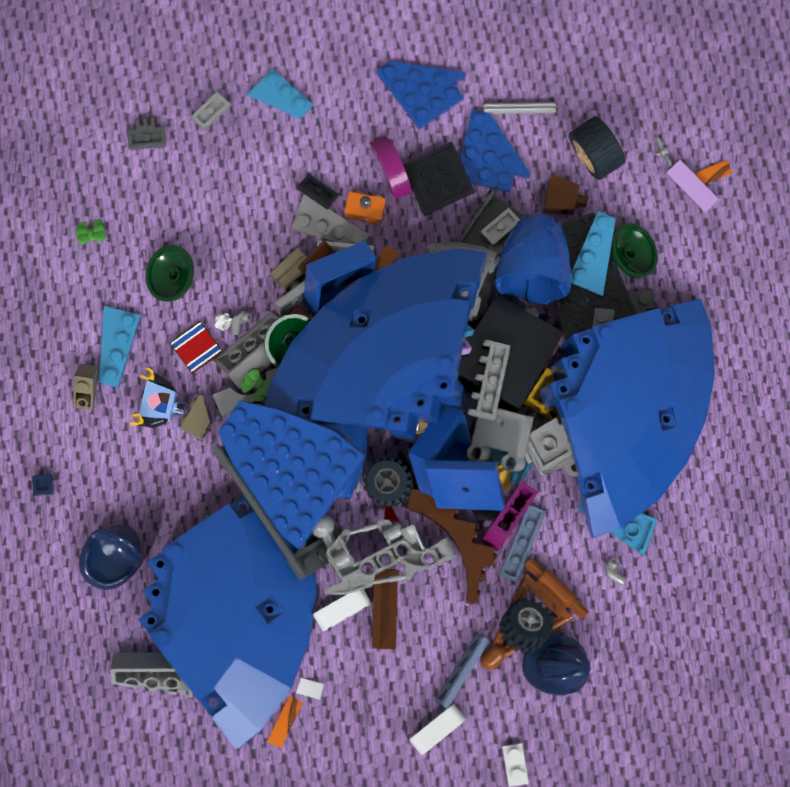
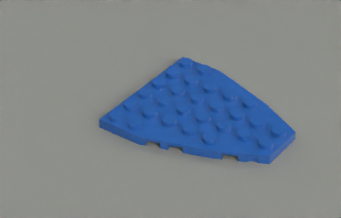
(289, 465)

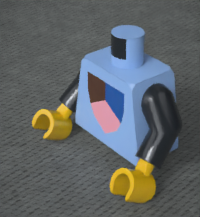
(157, 402)

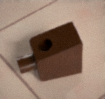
(563, 196)

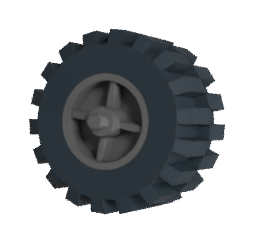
(388, 481)

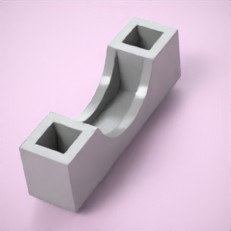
(228, 398)

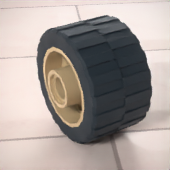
(597, 147)

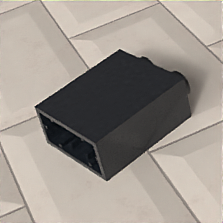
(531, 347)

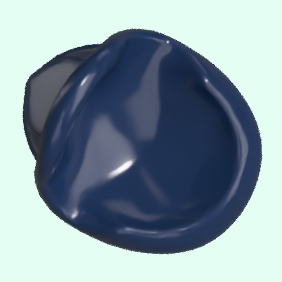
(110, 557)
(557, 666)

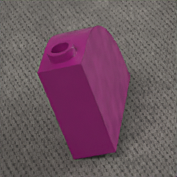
(510, 517)

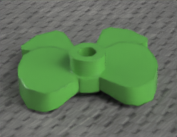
(84, 234)
(253, 380)

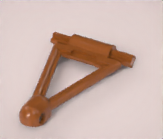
(552, 593)

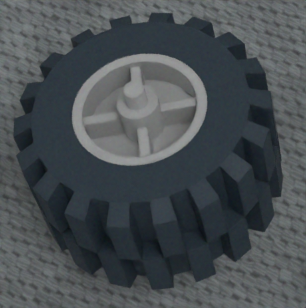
(526, 625)

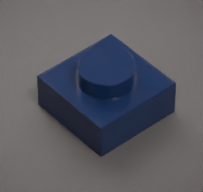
(43, 485)

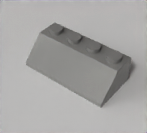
(247, 352)

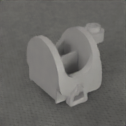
(550, 449)

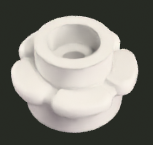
(221, 319)

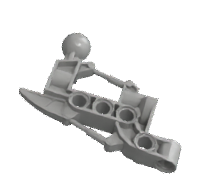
(352, 576)

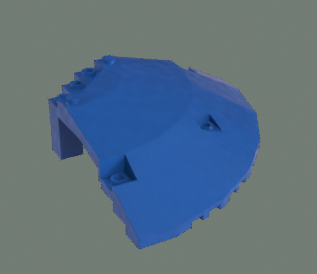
(395, 362)
(614, 402)
(216, 618)

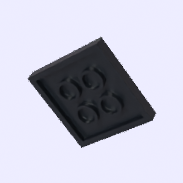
(438, 179)

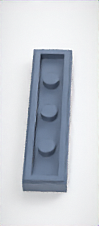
(522, 543)
(461, 671)

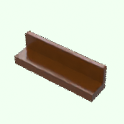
(384, 612)

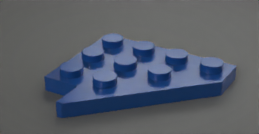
(422, 89)
(489, 155)

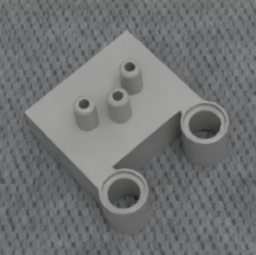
(507, 433)

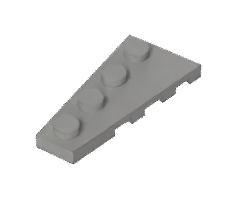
(325, 224)

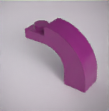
(391, 166)

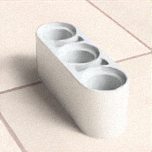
(341, 609)
(437, 729)

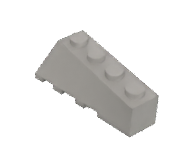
(146, 670)

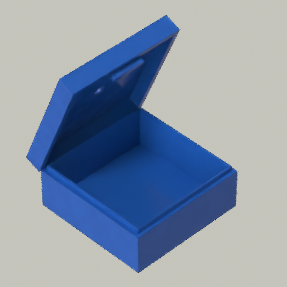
(336, 272)
(443, 468)

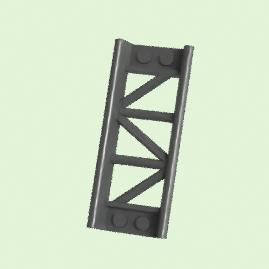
(305, 560)

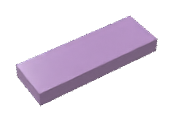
(692, 186)

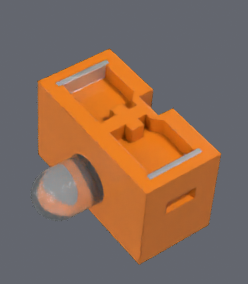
(365, 207)

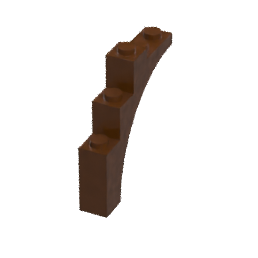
(462, 534)

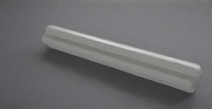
(519, 107)

